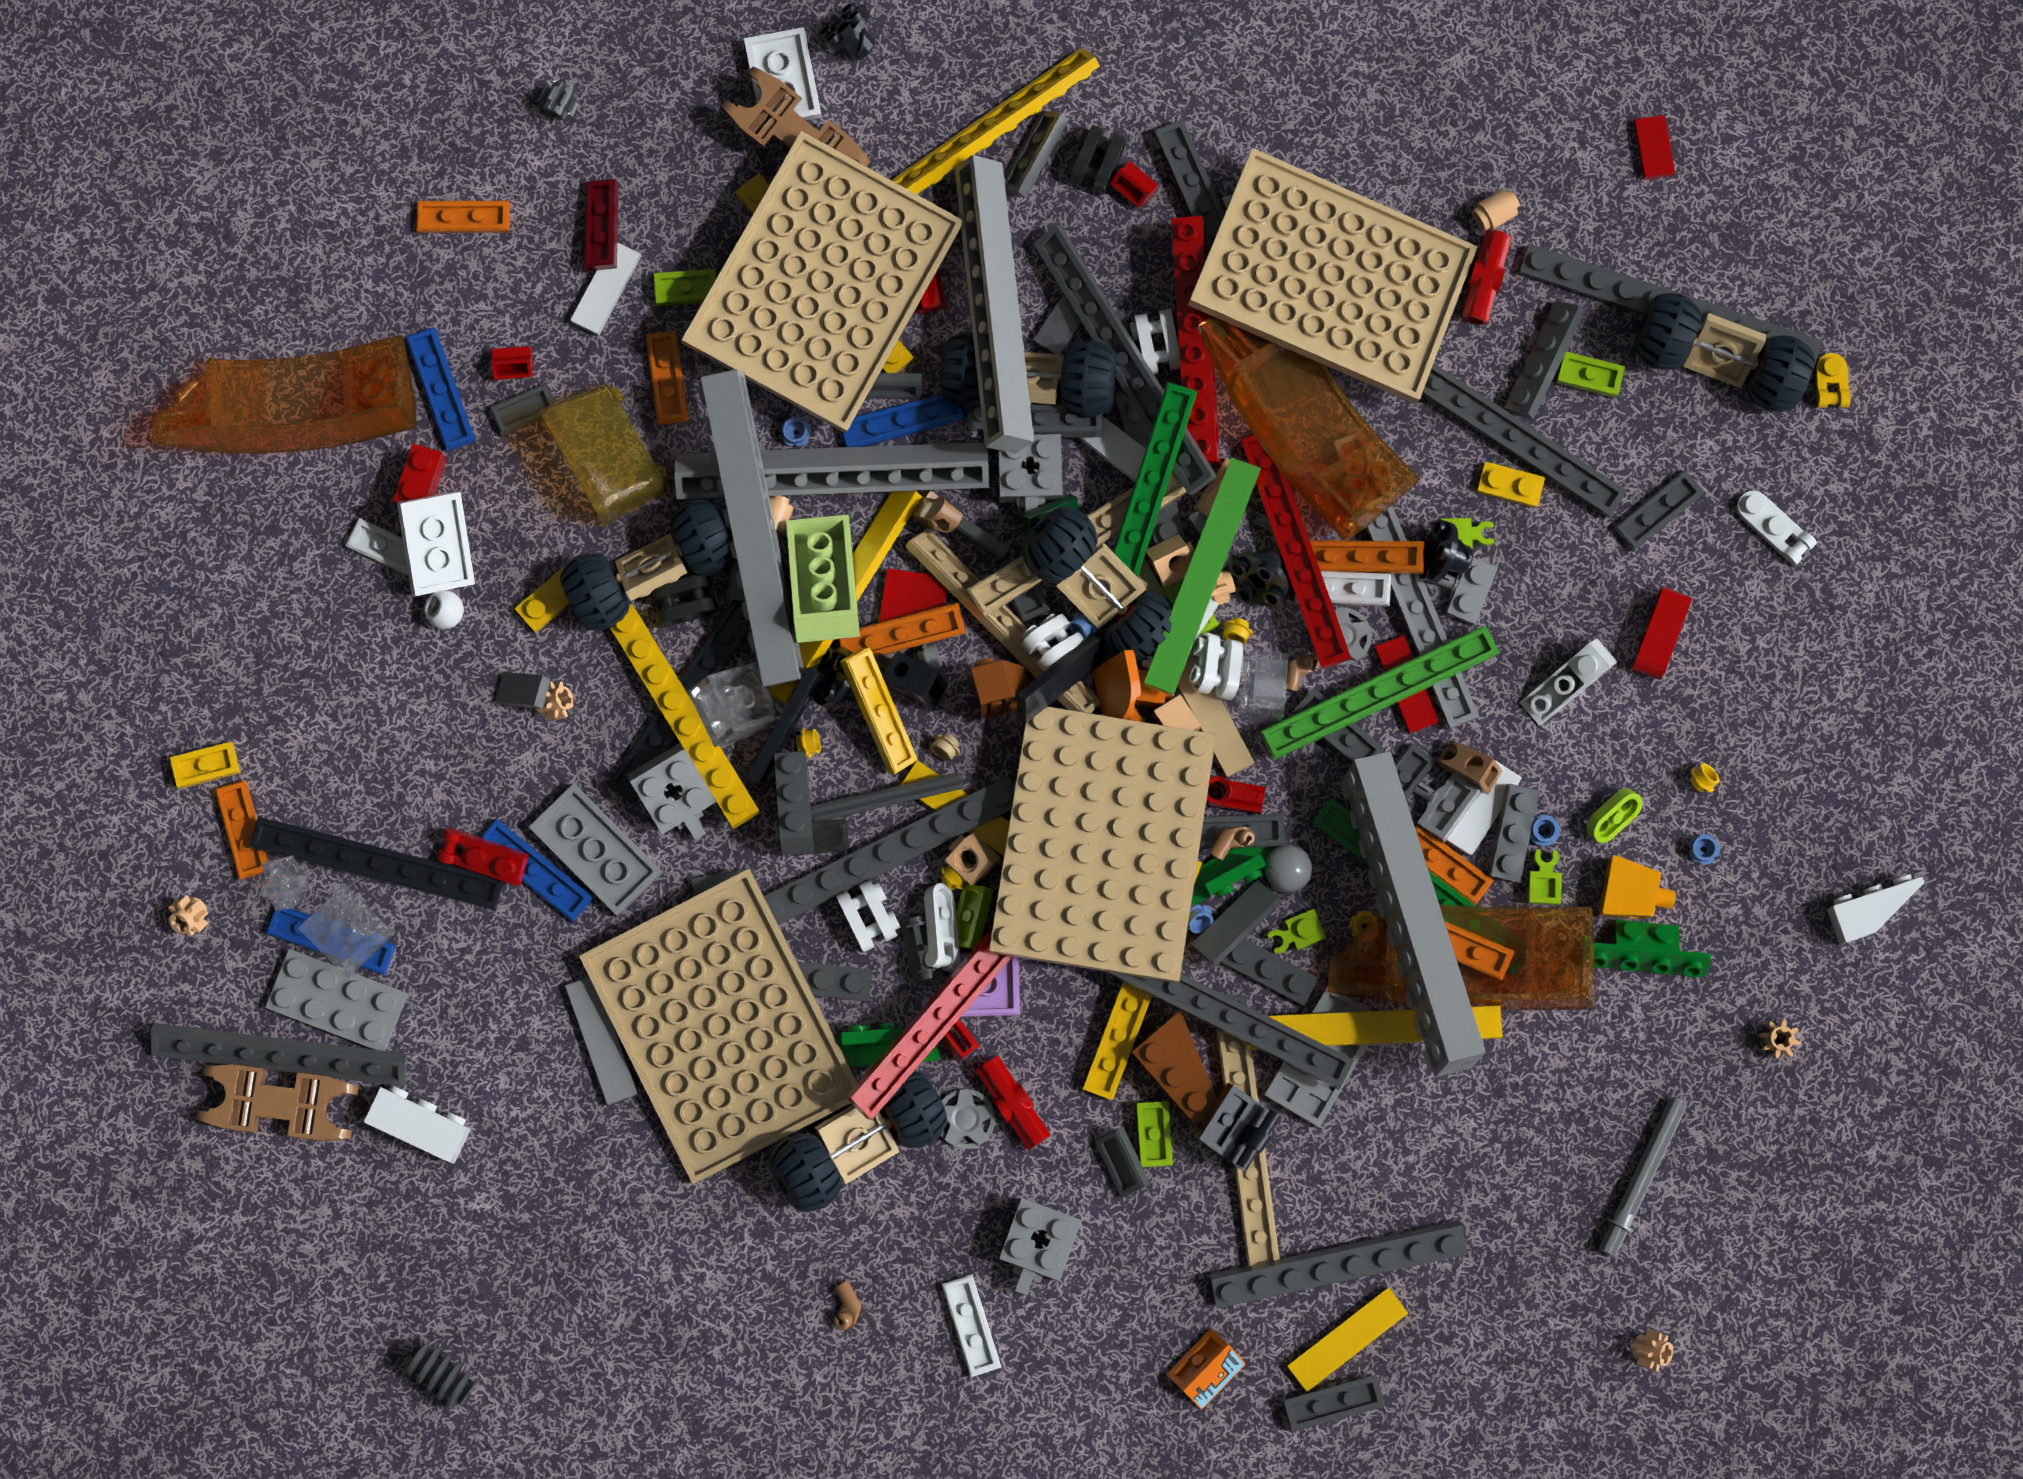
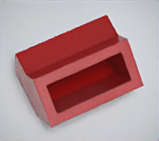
(1134, 184)
(933, 298)
(512, 362)
(955, 1046)

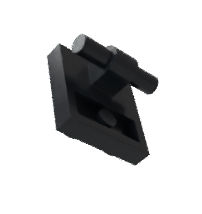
(1237, 1127)

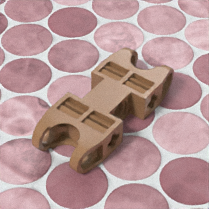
(784, 122)
(250, 1099)

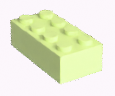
(822, 578)

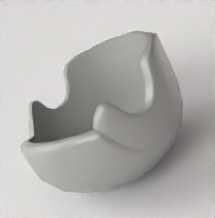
(1288, 868)

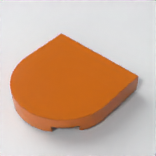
(1118, 685)

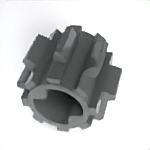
(559, 100)

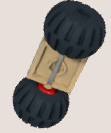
(1724, 351)
(1083, 371)
(1097, 582)
(598, 591)
(852, 1145)

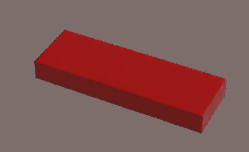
(1417, 709)

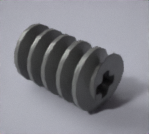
(441, 1376)

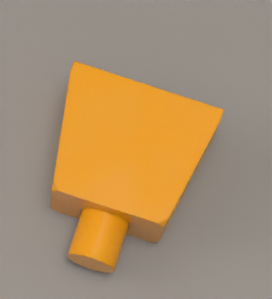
(1632, 891)

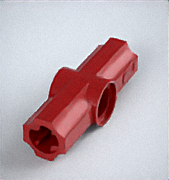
(1486, 277)
(1237, 796)
(1013, 1102)

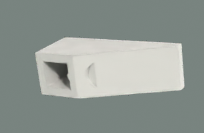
(1568, 681)
(1867, 914)

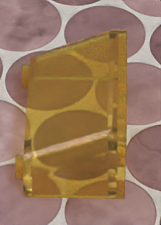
(605, 452)

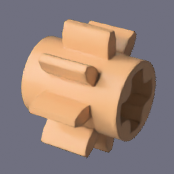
(1223, 588)
(556, 702)
(188, 915)
(1772, 1034)
(1652, 1350)

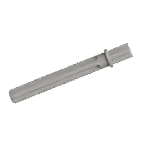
(1642, 1177)

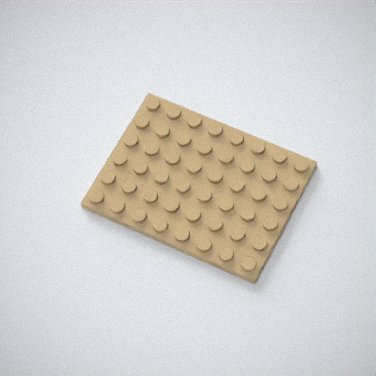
(1333, 276)
(822, 282)
(1103, 844)
(721, 1026)

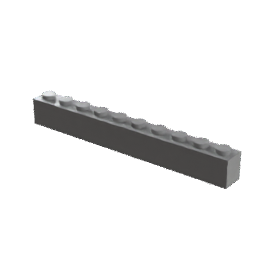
(994, 305)
(847, 470)
(752, 528)

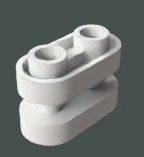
(1142, 331)
(1040, 637)
(1205, 673)
(885, 922)

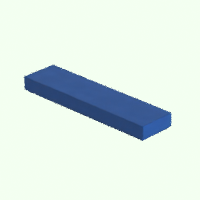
(441, 389)
(901, 421)
(542, 874)
(286, 924)

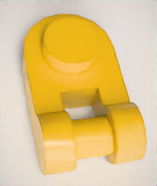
(1832, 370)

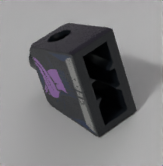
(920, 684)

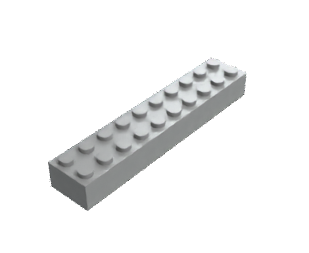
(1412, 915)

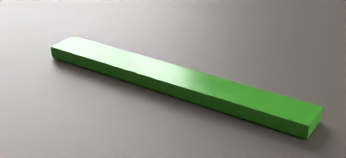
(1202, 576)
(1379, 693)

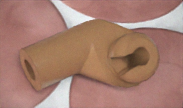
(1300, 667)
(1232, 838)
(849, 1308)

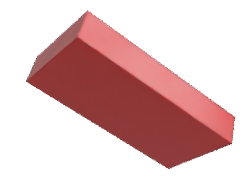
(1654, 147)

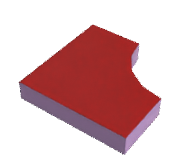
(910, 593)

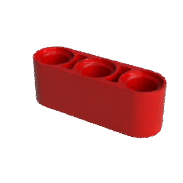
(1662, 633)

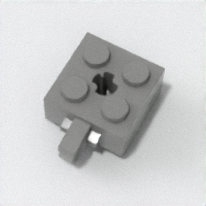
(1032, 489)
(678, 808)
(1021, 1249)

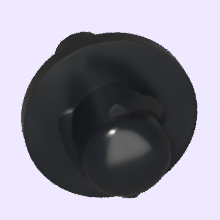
(848, 33)
(1445, 552)
(1259, 577)
(834, 682)

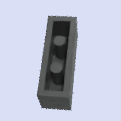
(794, 803)

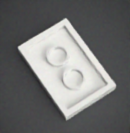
(788, 59)
(435, 543)

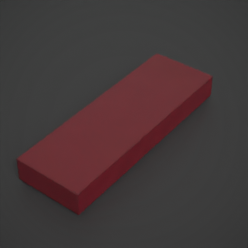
(601, 225)

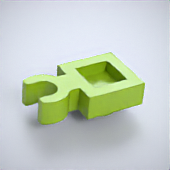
(1470, 534)
(1544, 884)
(1302, 931)

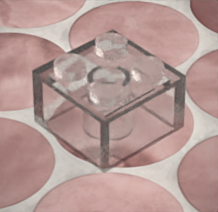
(1264, 688)
(734, 705)
(346, 930)

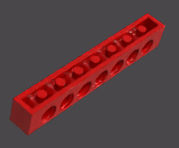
(1195, 361)

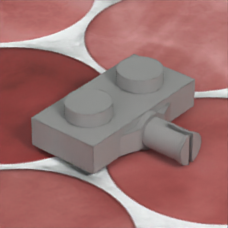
(1469, 591)
(1446, 805)

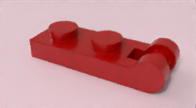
(483, 856)

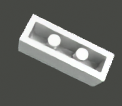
(418, 1123)

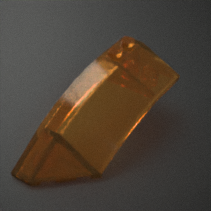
(293, 402)
(1308, 428)
(1550, 958)

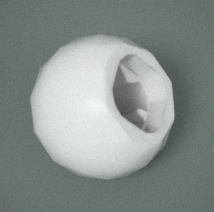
(444, 609)

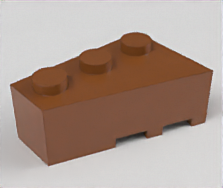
(997, 686)
(1177, 1069)

